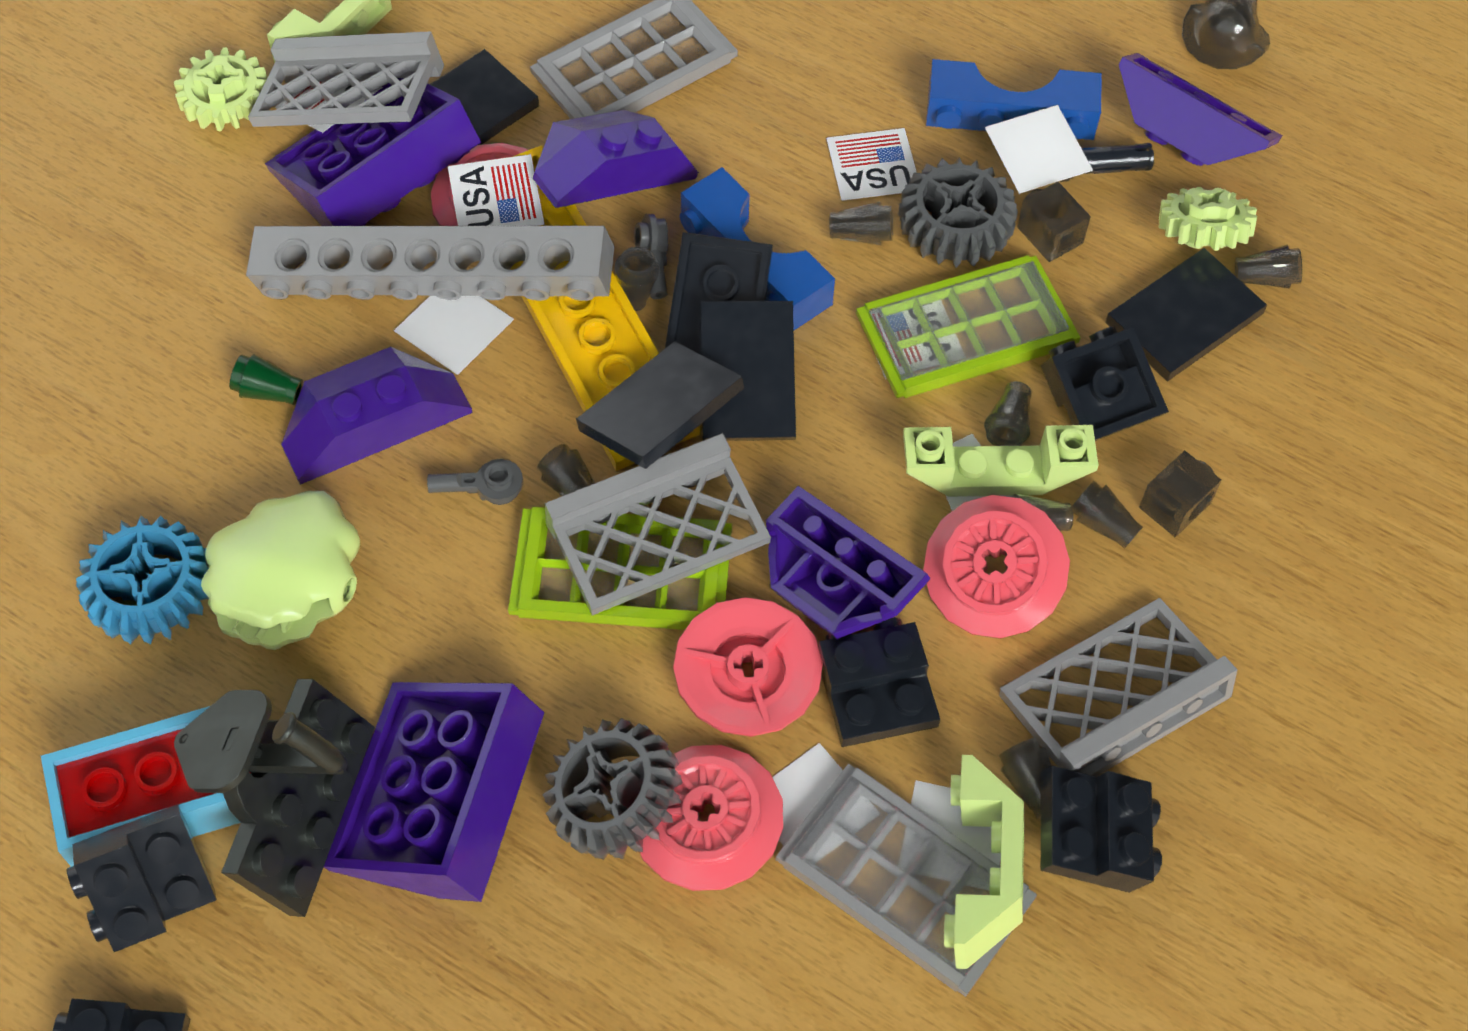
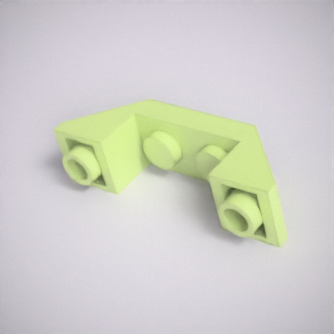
(348, 18)
(1061, 457)
(987, 919)

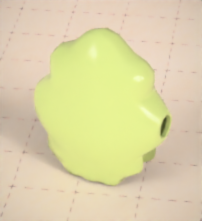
(281, 569)

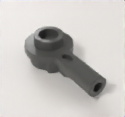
(654, 236)
(496, 482)

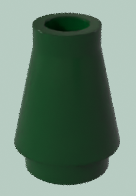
(264, 381)

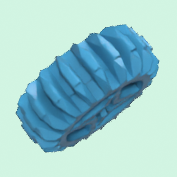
(124, 564)

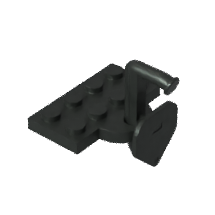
(295, 786)

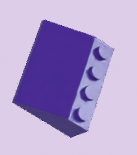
(369, 167)
(437, 788)

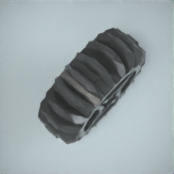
(958, 222)
(638, 791)

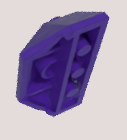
(1188, 116)
(608, 158)
(368, 410)
(836, 568)

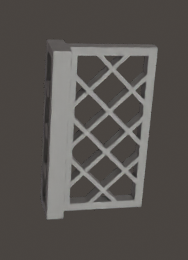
(342, 62)
(631, 493)
(1148, 718)

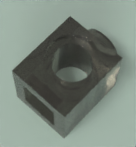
(1053, 221)
(1180, 493)

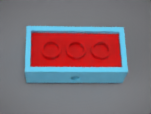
(124, 780)

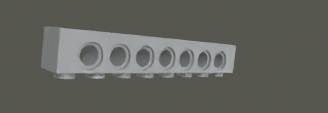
(280, 249)

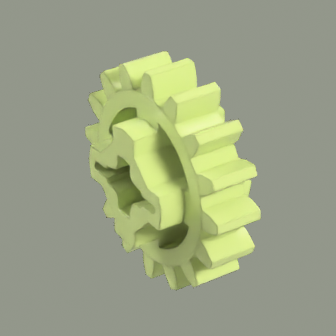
(220, 88)
(1207, 218)

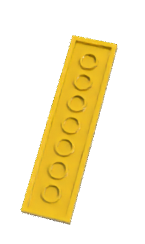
(591, 340)

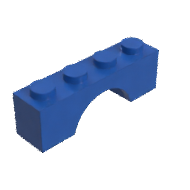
(966, 100)
(721, 209)

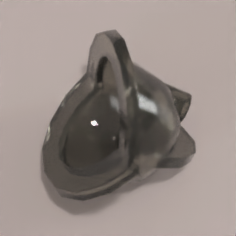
(1225, 33)

